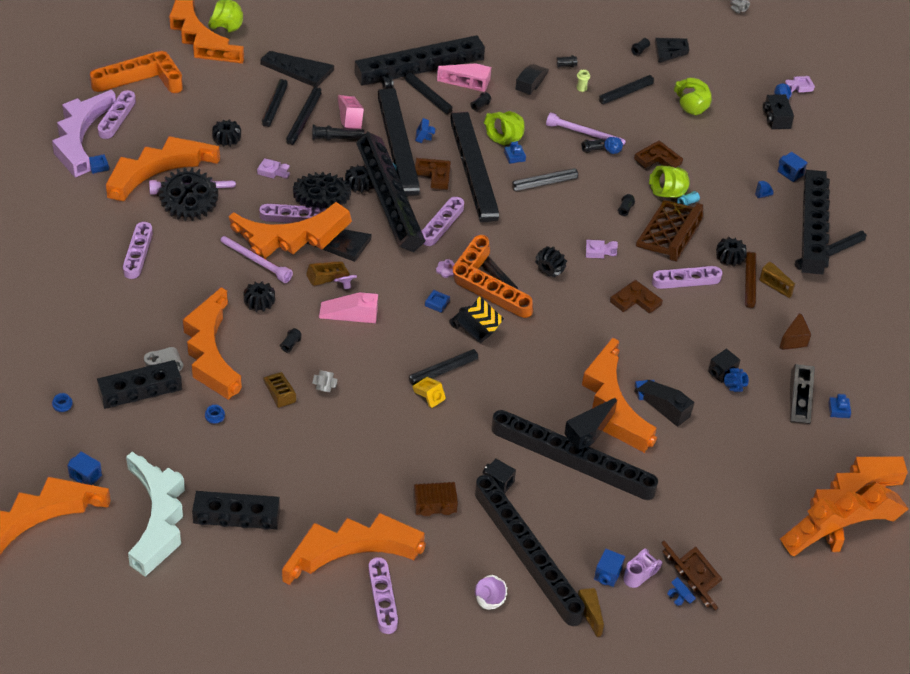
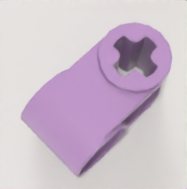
(641, 568)

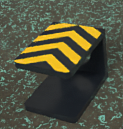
(480, 320)

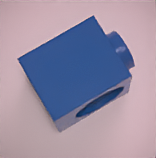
(792, 166)
(84, 469)
(609, 568)

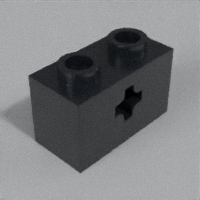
(778, 111)

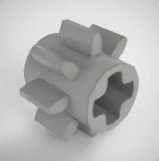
(740, 5)
(324, 381)

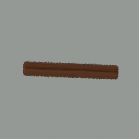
(750, 280)

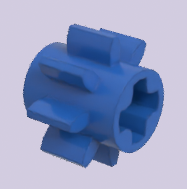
(736, 380)

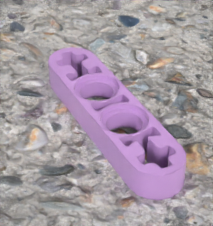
(120, 115)
(294, 211)
(439, 219)
(137, 250)
(708, 276)
(383, 595)

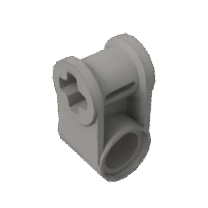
(163, 356)

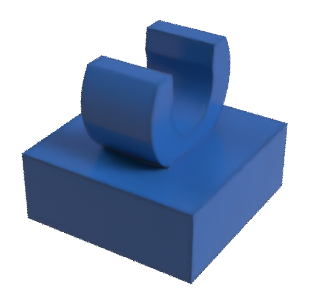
(423, 131)
(514, 153)
(839, 406)
(682, 591)

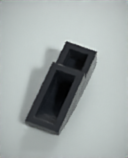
(530, 78)

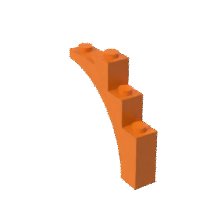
(291, 237)
(862, 476)
(851, 508)

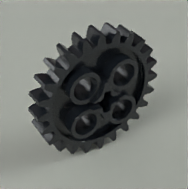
(321, 190)
(200, 202)

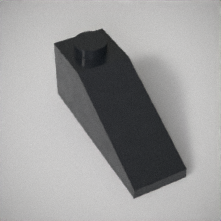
(801, 393)
(668, 401)
(587, 427)

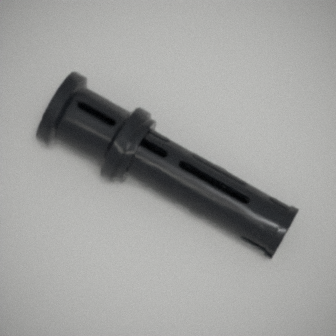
(336, 133)

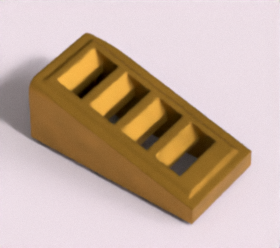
(320, 272)
(773, 276)
(280, 399)
(592, 610)

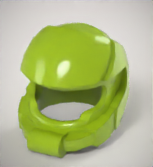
(226, 15)
(694, 102)
(511, 125)
(675, 181)

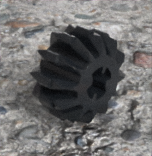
(226, 133)
(358, 178)
(731, 251)
(551, 261)
(259, 296)

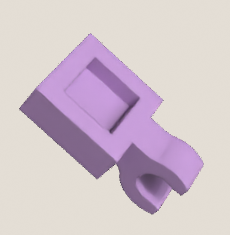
(801, 84)
(272, 168)
(598, 248)

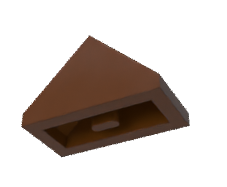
(796, 335)

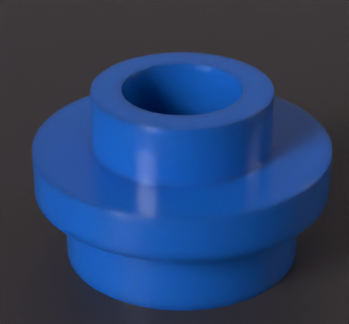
(62, 402)
(214, 414)

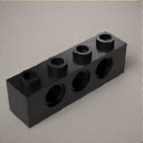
(139, 384)
(236, 510)

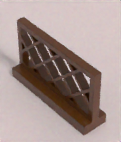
(683, 232)

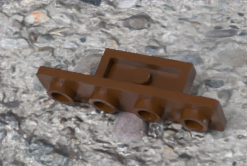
(698, 570)

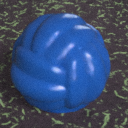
(783, 89)
(613, 145)

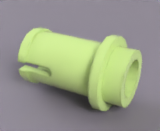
(583, 77)

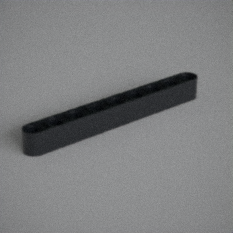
(398, 141)
(474, 167)
(586, 460)
(535, 558)

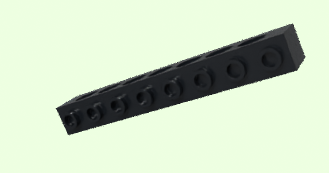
(419, 59)
(390, 192)
(815, 222)

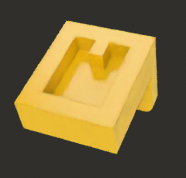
(431, 390)

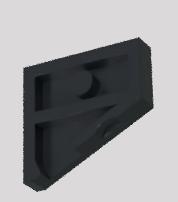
(671, 48)

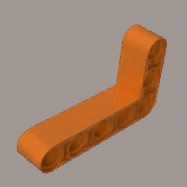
(137, 69)
(487, 282)

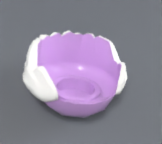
(490, 592)

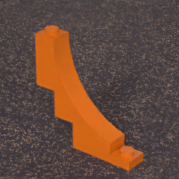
(204, 41)
(152, 161)
(209, 365)
(625, 422)
(56, 499)
(324, 545)

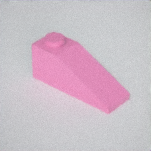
(465, 75)
(350, 112)
(353, 307)

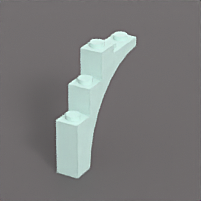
(161, 533)

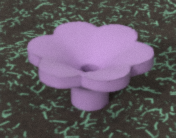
(445, 268)
(346, 281)

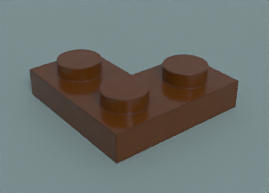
(658, 153)
(437, 169)
(636, 294)

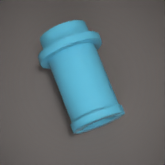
(689, 198)

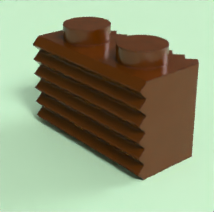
(435, 498)

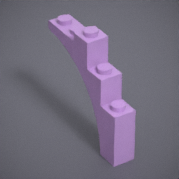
(71, 130)

